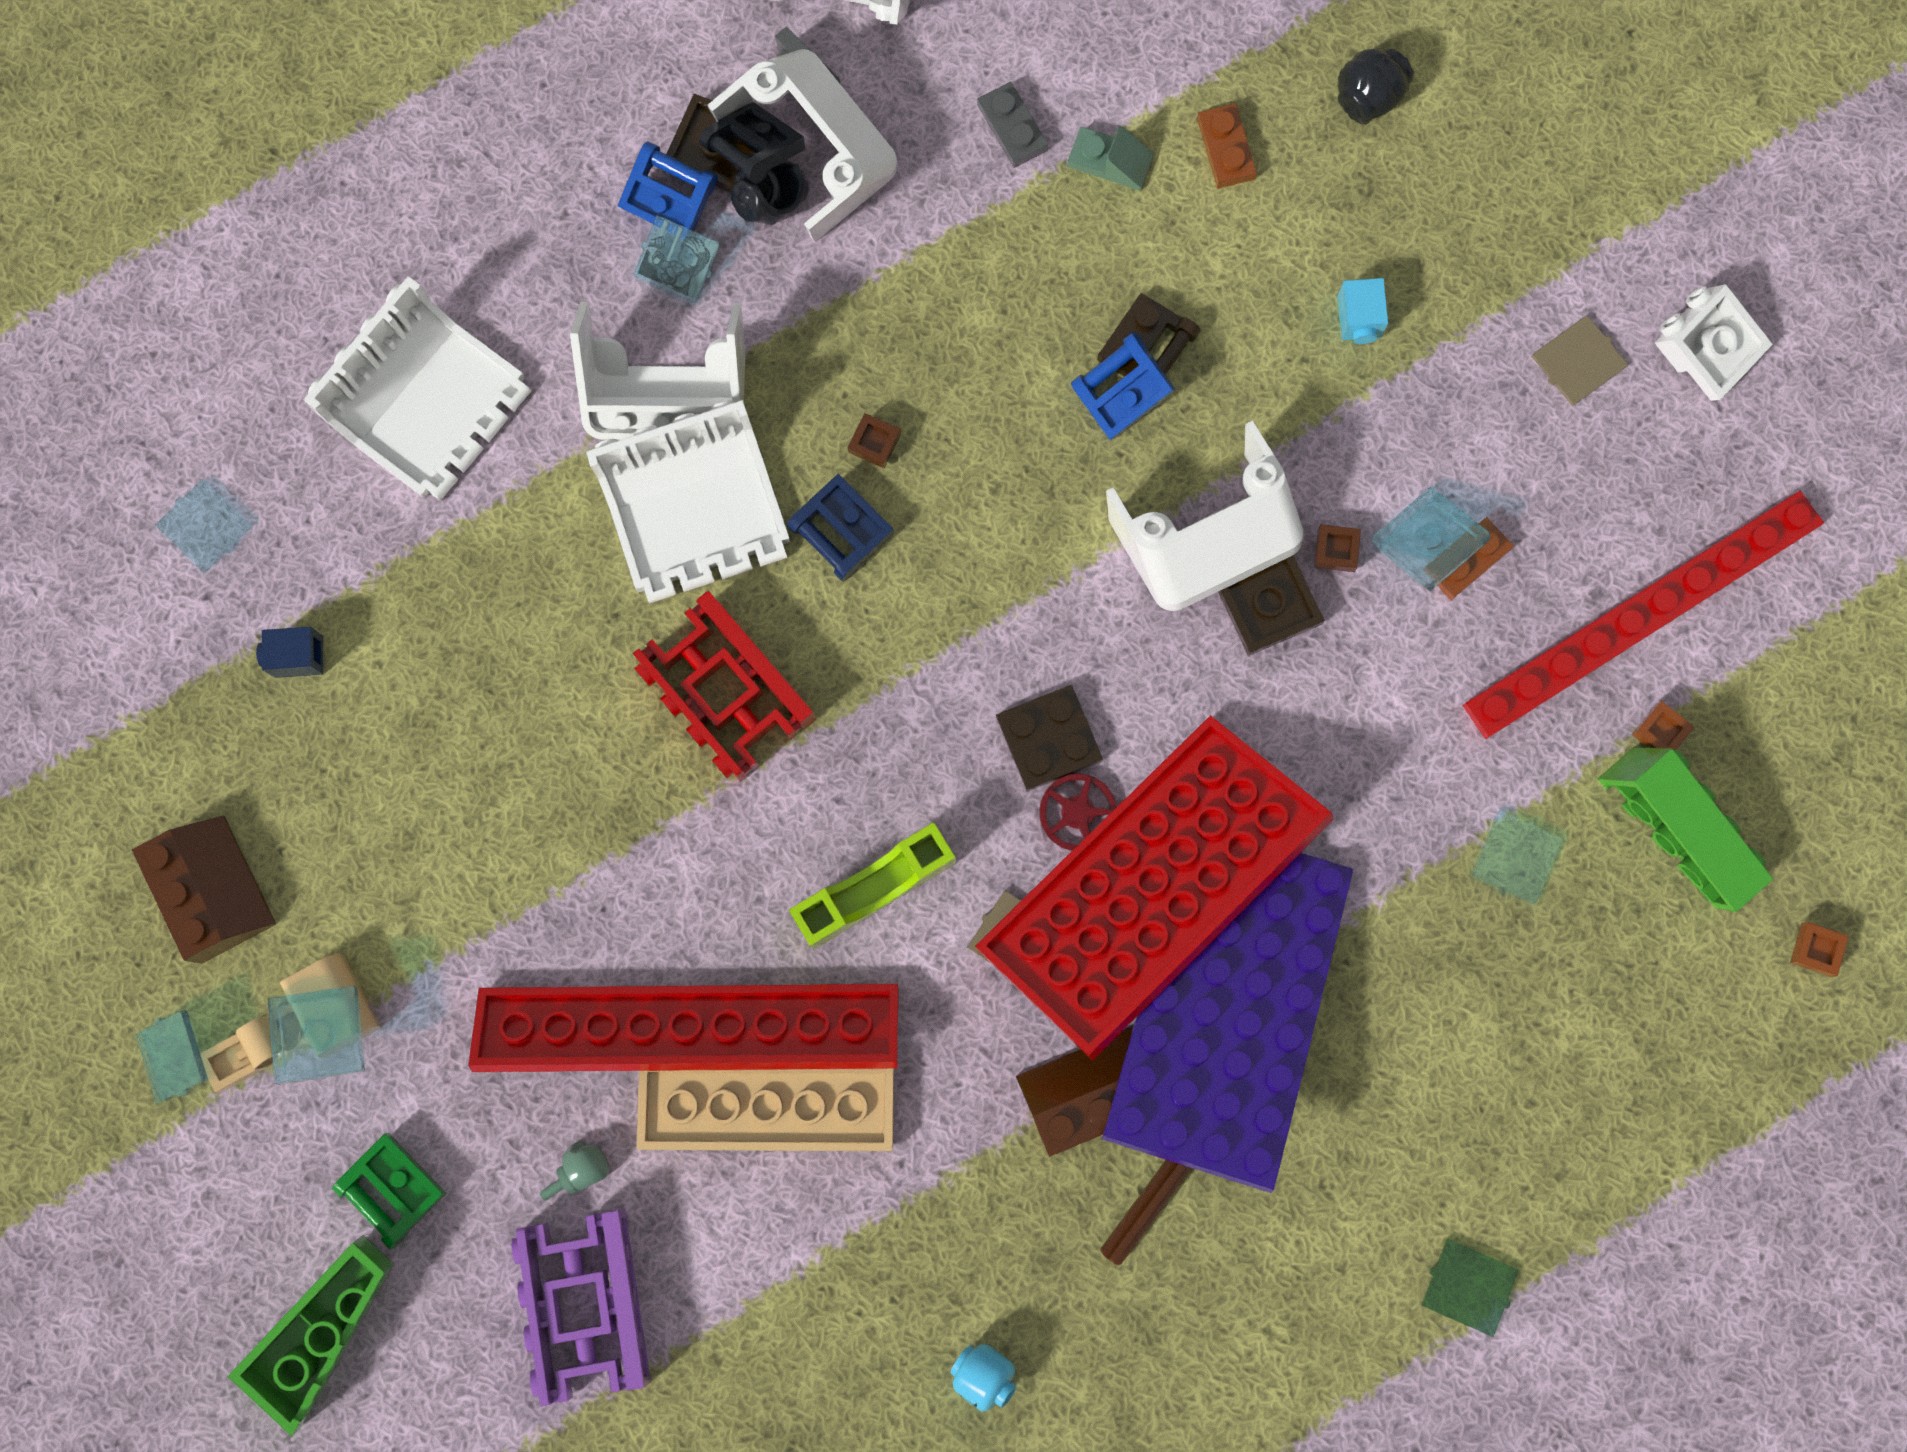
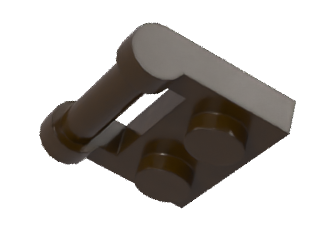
(1149, 322)

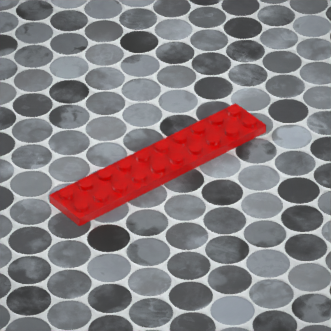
(685, 1028)

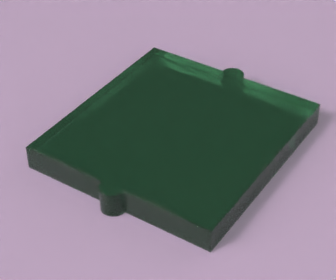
(1469, 1287)

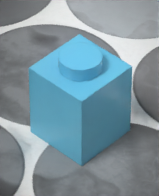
(1362, 310)

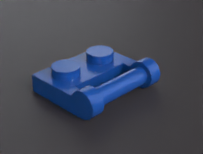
(649, 197)
(1129, 397)

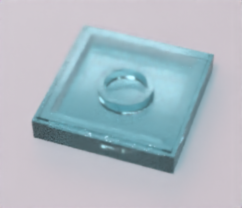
(1430, 538)
(316, 1035)

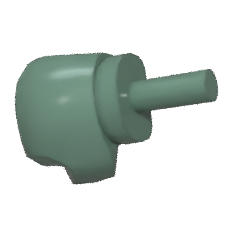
(580, 1168)

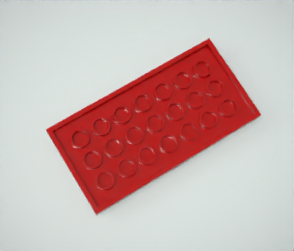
(1153, 885)

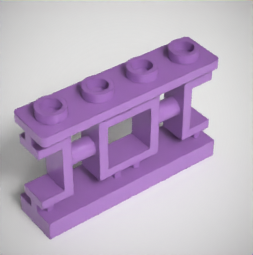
(619, 1300)

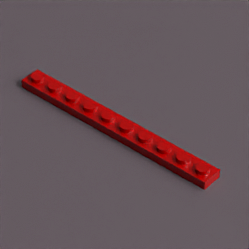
(1642, 614)

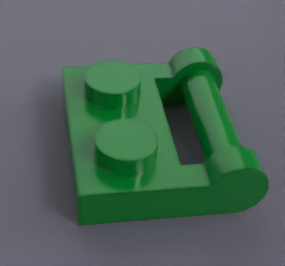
(398, 1180)

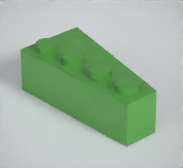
(1689, 825)
(304, 1348)

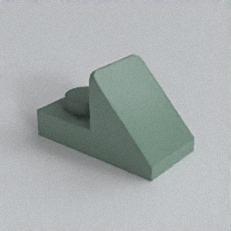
(1115, 158)

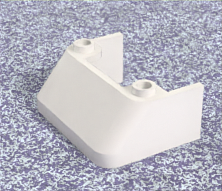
(864, 156)
(625, 398)
(1220, 548)

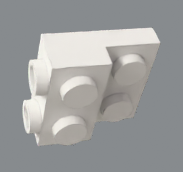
(1713, 340)

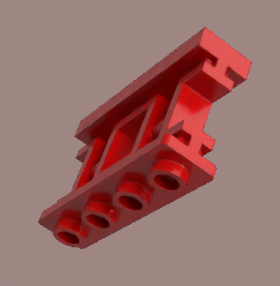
(746, 667)

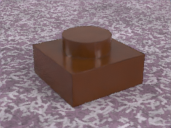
(874, 440)
(1337, 548)

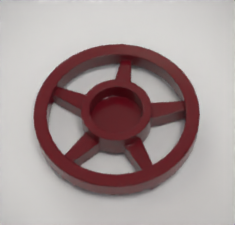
(1077, 810)

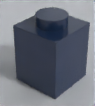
(291, 652)

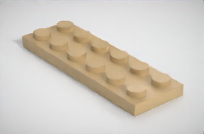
(766, 1110)

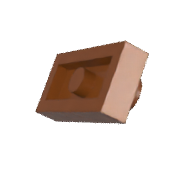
(1226, 146)
(1478, 563)

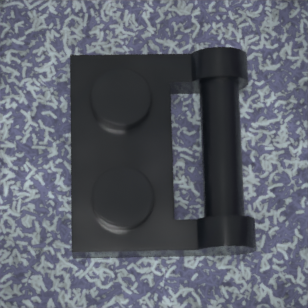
(758, 131)

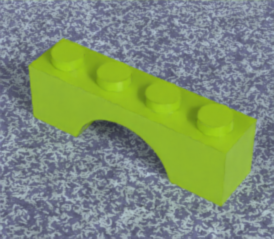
(873, 888)

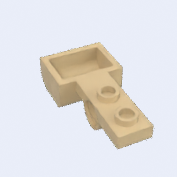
(251, 1047)

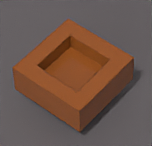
(1662, 728)
(1819, 949)

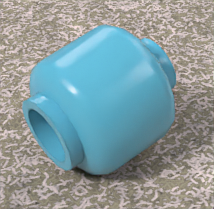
(984, 1377)

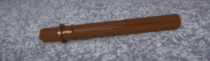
(1143, 1211)

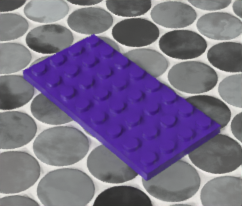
(1229, 1038)

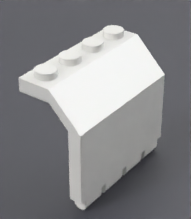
(417, 392)
(690, 500)

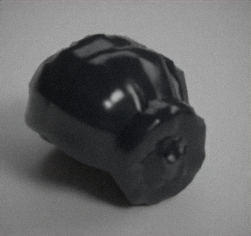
(1373, 83)
(772, 198)

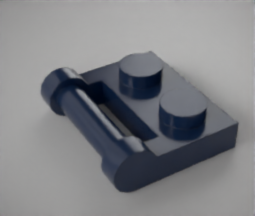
(849, 518)

